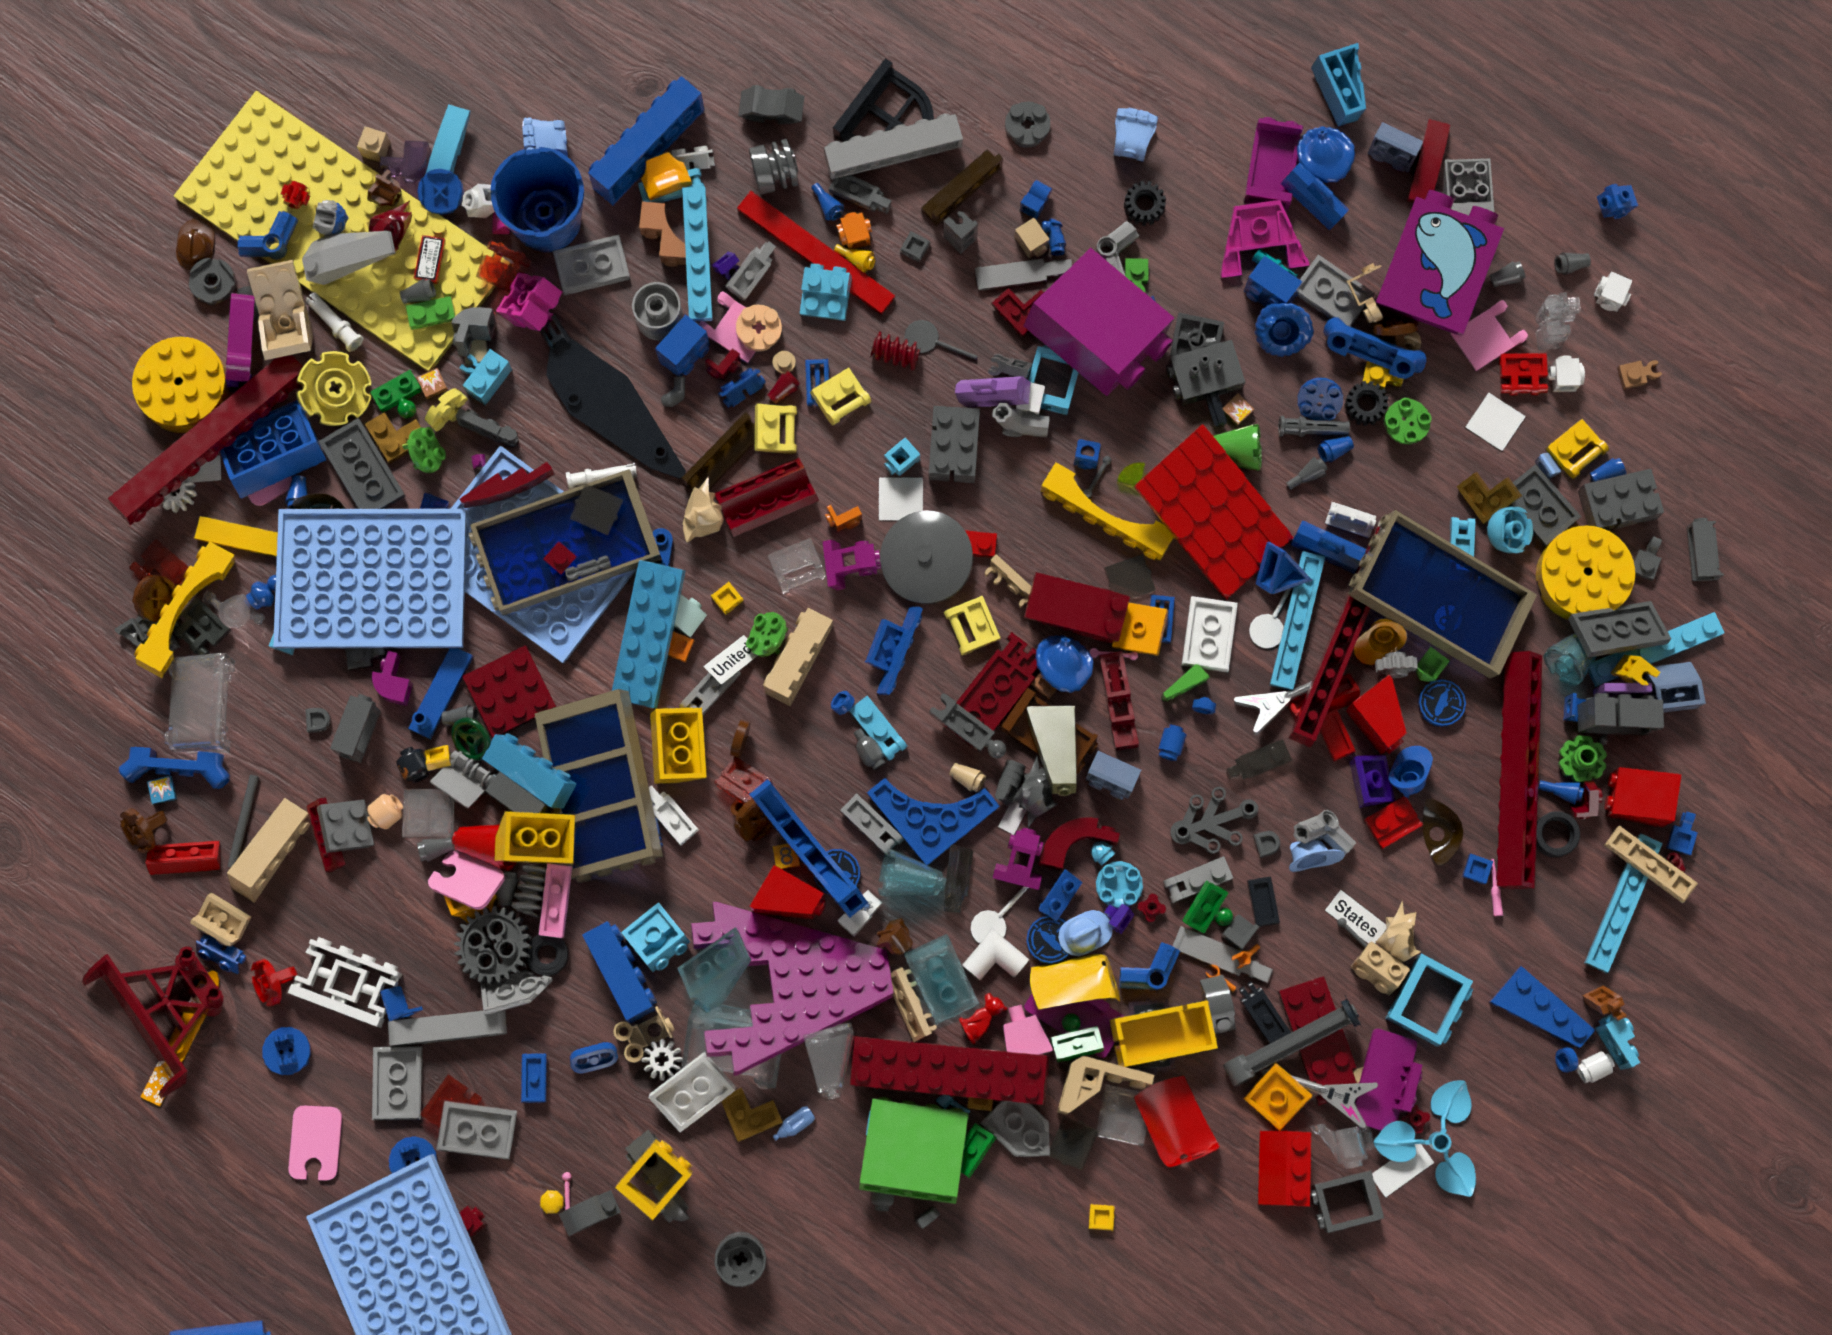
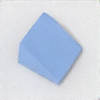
(1547, 465)

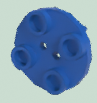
(1330, 402)
(288, 1062)
(409, 1149)

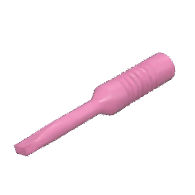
(1496, 893)

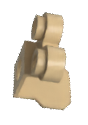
(1372, 311)
(639, 1037)

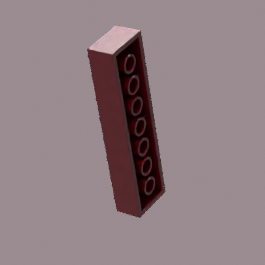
(949, 1070)

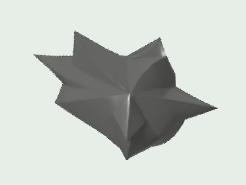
(1035, 793)

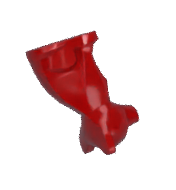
(980, 1021)

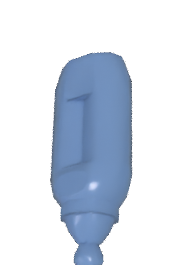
(795, 1123)

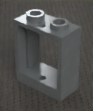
(355, 728)
(513, 796)
(1370, 1194)

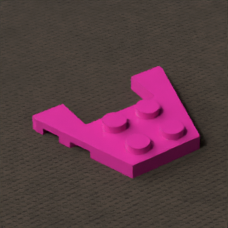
(1260, 227)

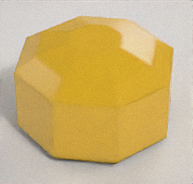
(552, 1201)

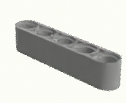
(446, 1028)

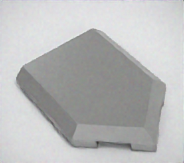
(512, 993)
(1019, 1128)

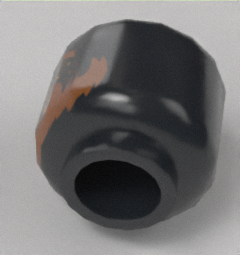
(412, 765)

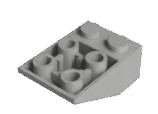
(1469, 184)

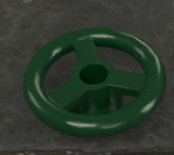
(473, 738)

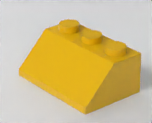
(678, 745)
(535, 838)

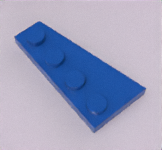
(1536, 1004)

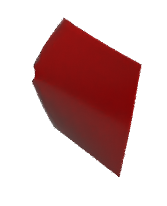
(1175, 1121)

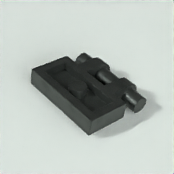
(205, 622)

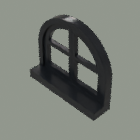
(870, 93)

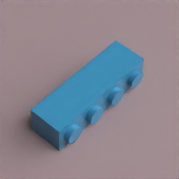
(529, 771)

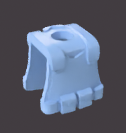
(1133, 132)
(544, 134)

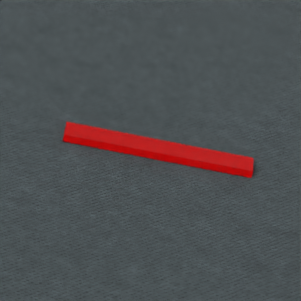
(813, 250)

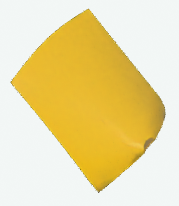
(1073, 981)

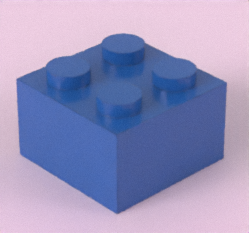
(1271, 284)
(683, 347)

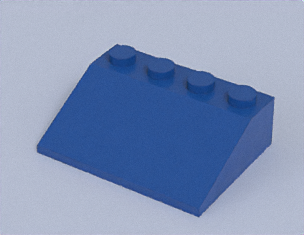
(272, 450)

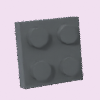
(345, 826)

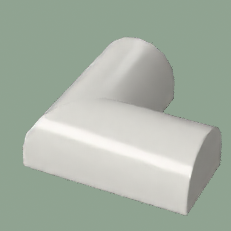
(995, 950)

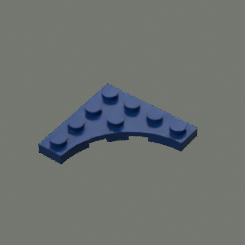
(931, 826)

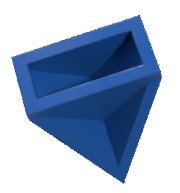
(1279, 571)

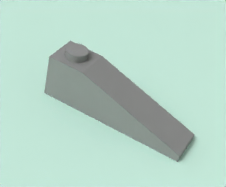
(344, 254)

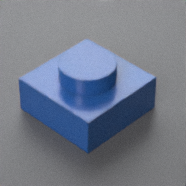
(1477, 869)

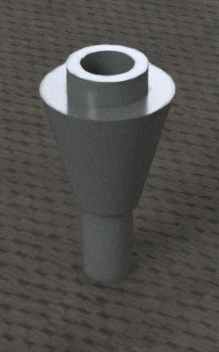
(1313, 470)

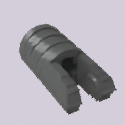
(1009, 782)

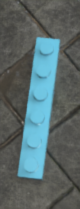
(697, 253)
(1297, 623)
(1681, 640)
(1619, 913)

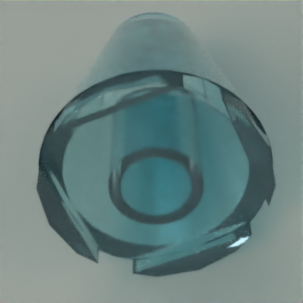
(1568, 660)
(908, 877)

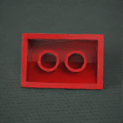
(1284, 1168)

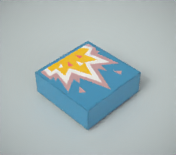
(162, 790)

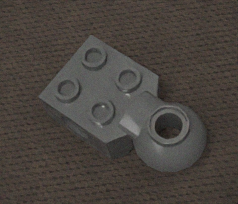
(660, 1175)

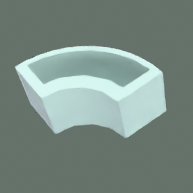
(688, 616)

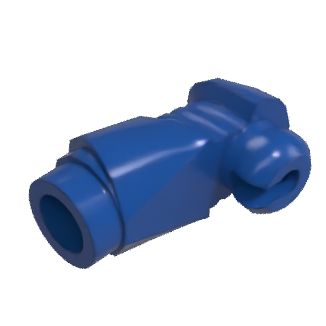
(1055, 236)

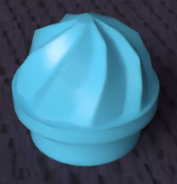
(1101, 852)

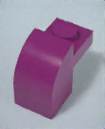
(390, 687)

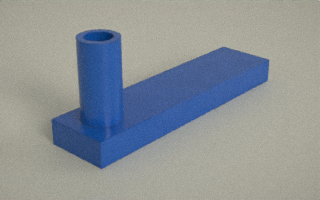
(440, 692)

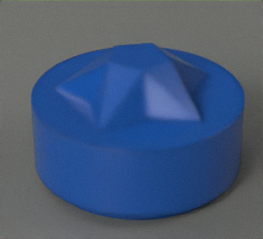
(842, 702)
(1204, 705)
(1566, 1060)

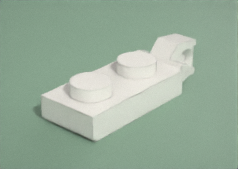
(672, 817)

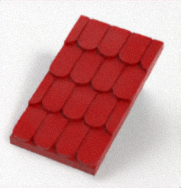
(1213, 511)

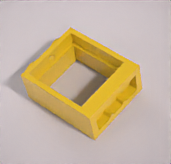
(639, 1198)

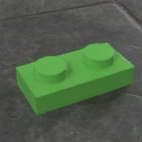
(430, 312)

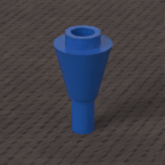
(830, 206)
(1567, 791)

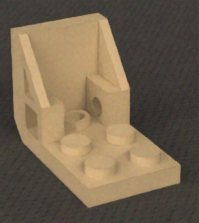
(282, 310)
(1079, 1089)

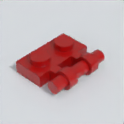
(1523, 366)

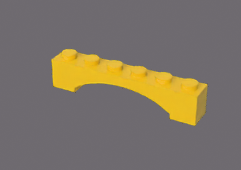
(1150, 538)
(211, 565)

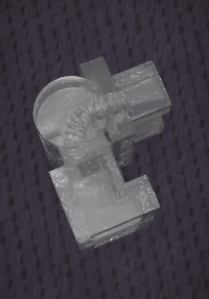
(1551, 319)

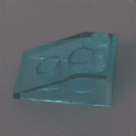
(715, 970)
(941, 979)

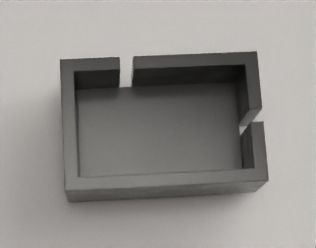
(954, 443)
(1621, 498)
(1620, 715)

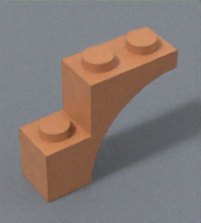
(654, 225)

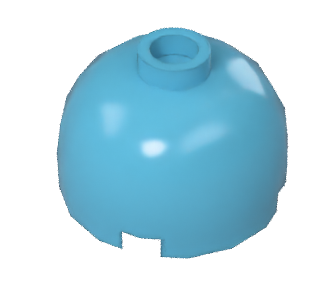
(1510, 530)

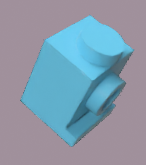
(904, 450)

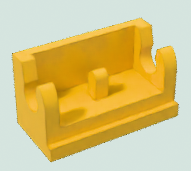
(1633, 667)

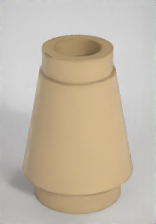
(968, 777)

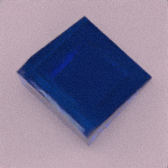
(432, 502)

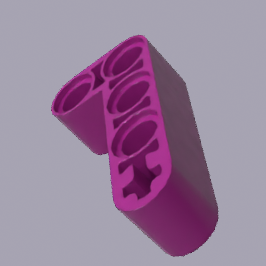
(240, 337)

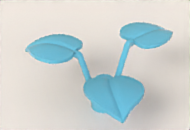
(1397, 1139)

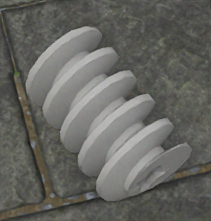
(530, 890)

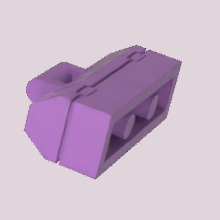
(993, 391)

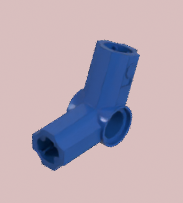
(260, 245)
(1140, 977)

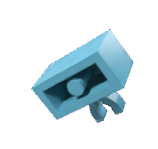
(486, 377)

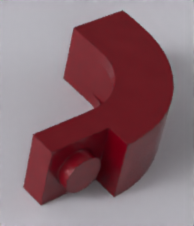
(1070, 833)

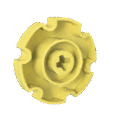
(338, 371)

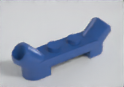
(1399, 360)
(144, 759)

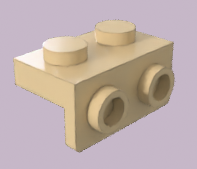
(221, 920)
(1380, 968)

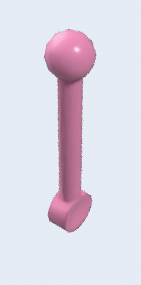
(1094, 653)
(567, 1177)

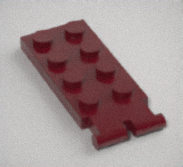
(999, 684)
(1330, 1058)

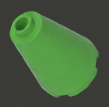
(1243, 446)

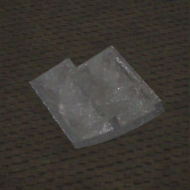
(427, 814)
(1120, 1116)

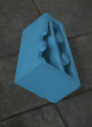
(1341, 83)

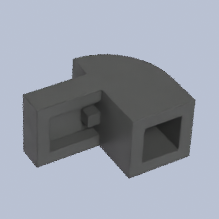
(472, 324)
(1220, 1003)
(589, 1212)

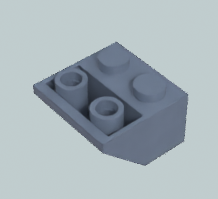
(1395, 147)
(1677, 687)
(1112, 775)

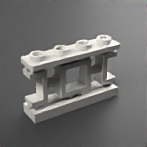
(339, 999)

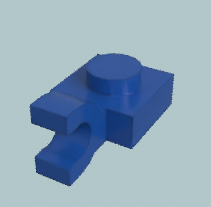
(1682, 837)

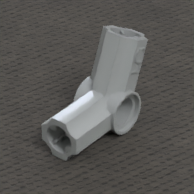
(1117, 241)
(1017, 423)
(1324, 827)

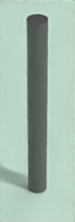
(243, 819)

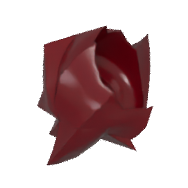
(393, 220)

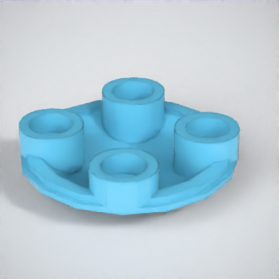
(1119, 884)

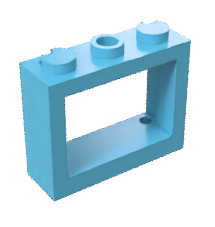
(1407, 989)

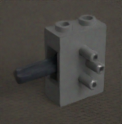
(1206, 375)

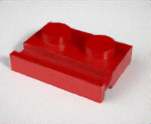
(1393, 822)

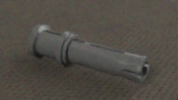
(1302, 426)

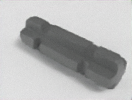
(587, 568)

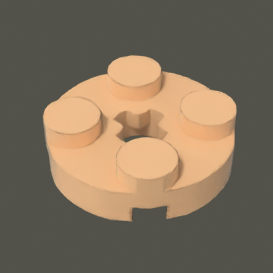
(750, 317)

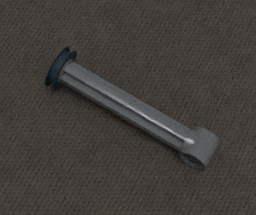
(1244, 1067)

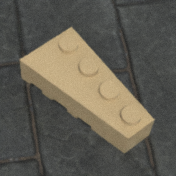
(798, 656)
(267, 850)

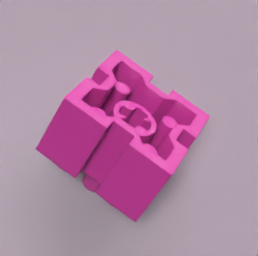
(529, 302)

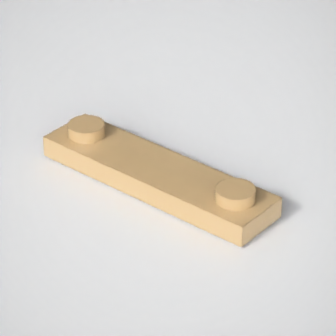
(1651, 864)

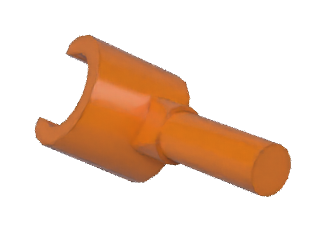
(1244, 956)
(1230, 985)

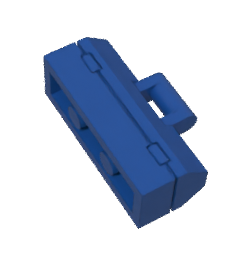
(1314, 196)
(1333, 548)

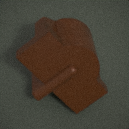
(385, 190)
(895, 937)

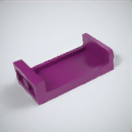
(1272, 160)

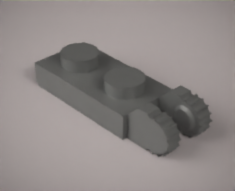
(487, 428)

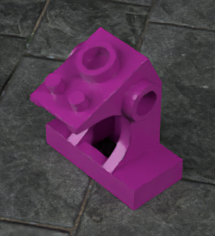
(865, 557)
(1027, 842)

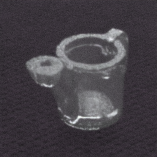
(234, 611)
(1347, 1144)

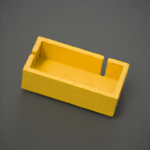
(1163, 1034)

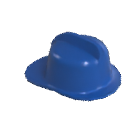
(1411, 770)

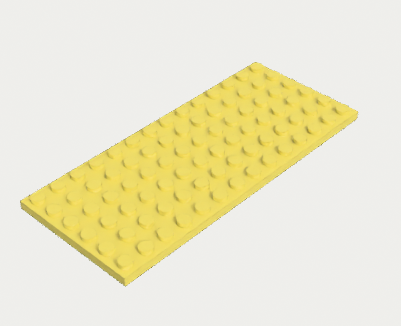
(240, 194)

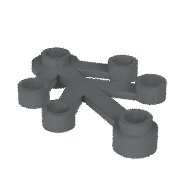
(1210, 822)

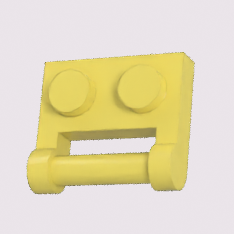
(837, 389)
(768, 428)
(979, 621)

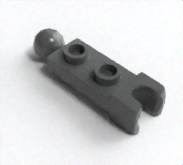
(968, 727)

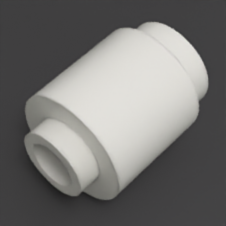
(1595, 1067)

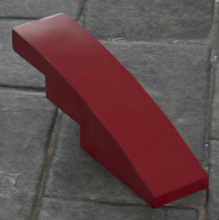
(1429, 159)
(498, 489)
(1118, 701)

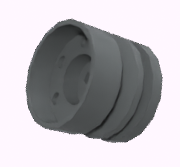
(773, 166)
(747, 1271)

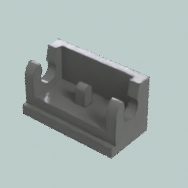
(960, 235)

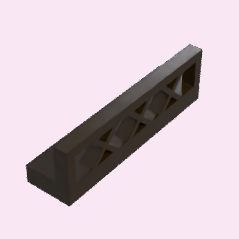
(962, 186)
(722, 454)

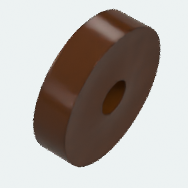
(740, 738)

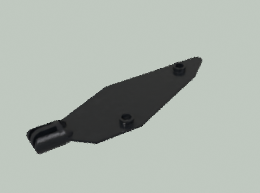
(606, 401)

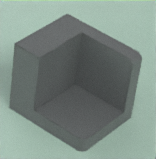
(1239, 932)

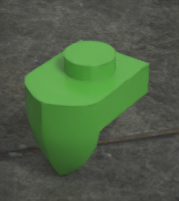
(1431, 665)

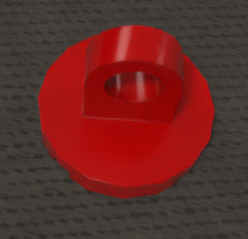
(268, 982)

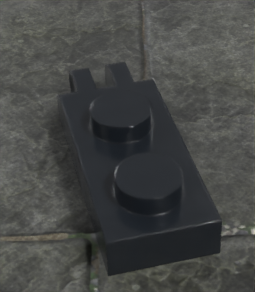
(1263, 1013)

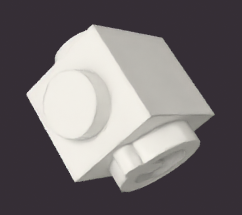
(478, 201)
(1613, 291)
(1566, 374)

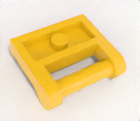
(1571, 443)

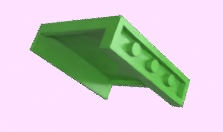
(914, 1150)

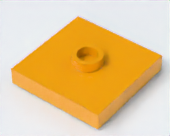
(1142, 629)
(1278, 1096)

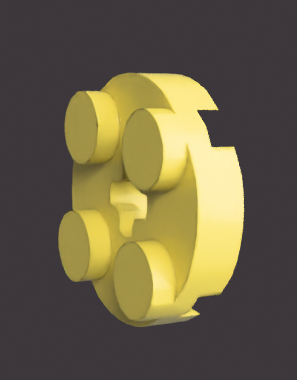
(446, 410)

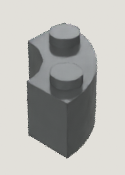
(763, 104)

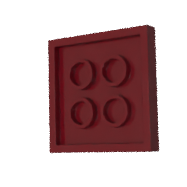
(509, 691)

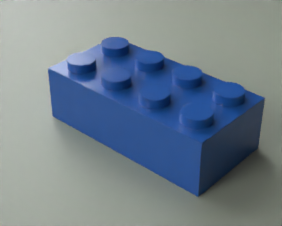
(619, 972)

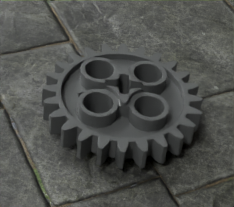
(474, 956)

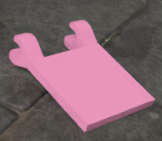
(725, 332)
(1486, 339)

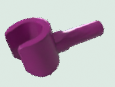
(478, 461)

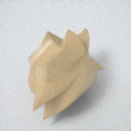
(702, 513)
(1399, 935)

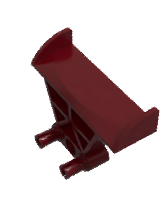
(188, 969)

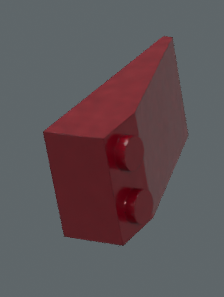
(1077, 607)

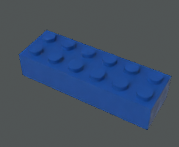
(646, 139)

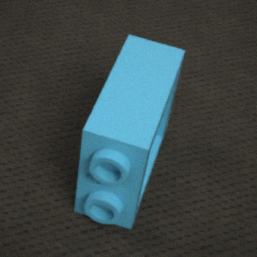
(1051, 402)

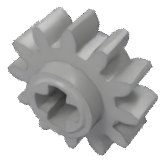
(1396, 664)

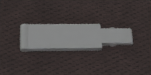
(1019, 273)
(1217, 954)

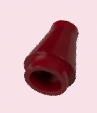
(783, 387)

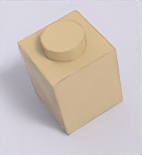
(373, 144)
(1032, 238)

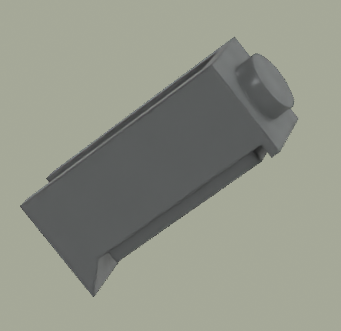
(1703, 550)

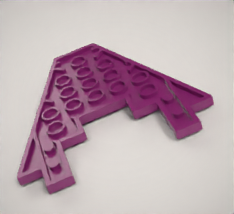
(812, 977)

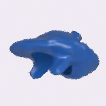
(1326, 153)
(1283, 329)
(1064, 663)

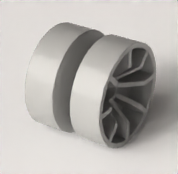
(656, 310)

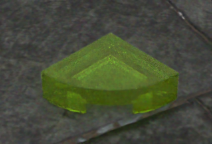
(1132, 473)

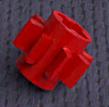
(295, 195)

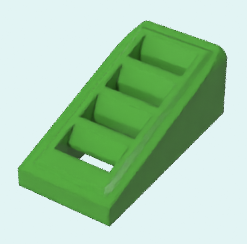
(1190, 680)

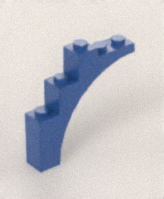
(808, 849)

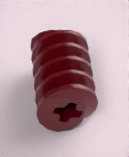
(896, 351)

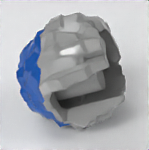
(330, 218)

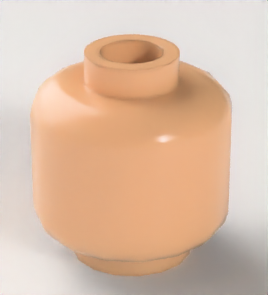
(385, 811)

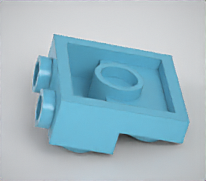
(825, 292)
(656, 937)
(1615, 1038)

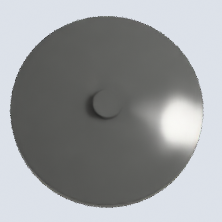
(926, 557)

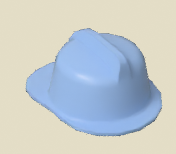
(1312, 855)
(1085, 933)

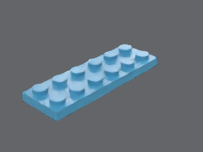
(648, 632)

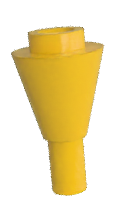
(861, 259)

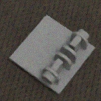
(462, 779)

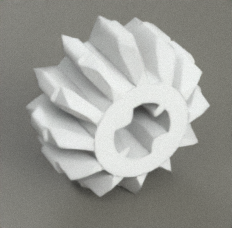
(180, 499)
(656, 1053)

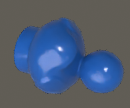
(262, 594)

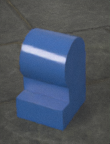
(1035, 199)

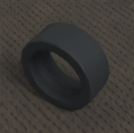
(1573, 828)

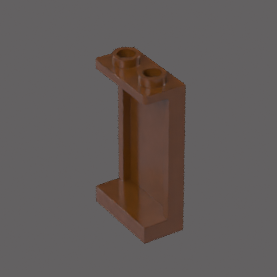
(1018, 728)

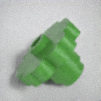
(1574, 766)

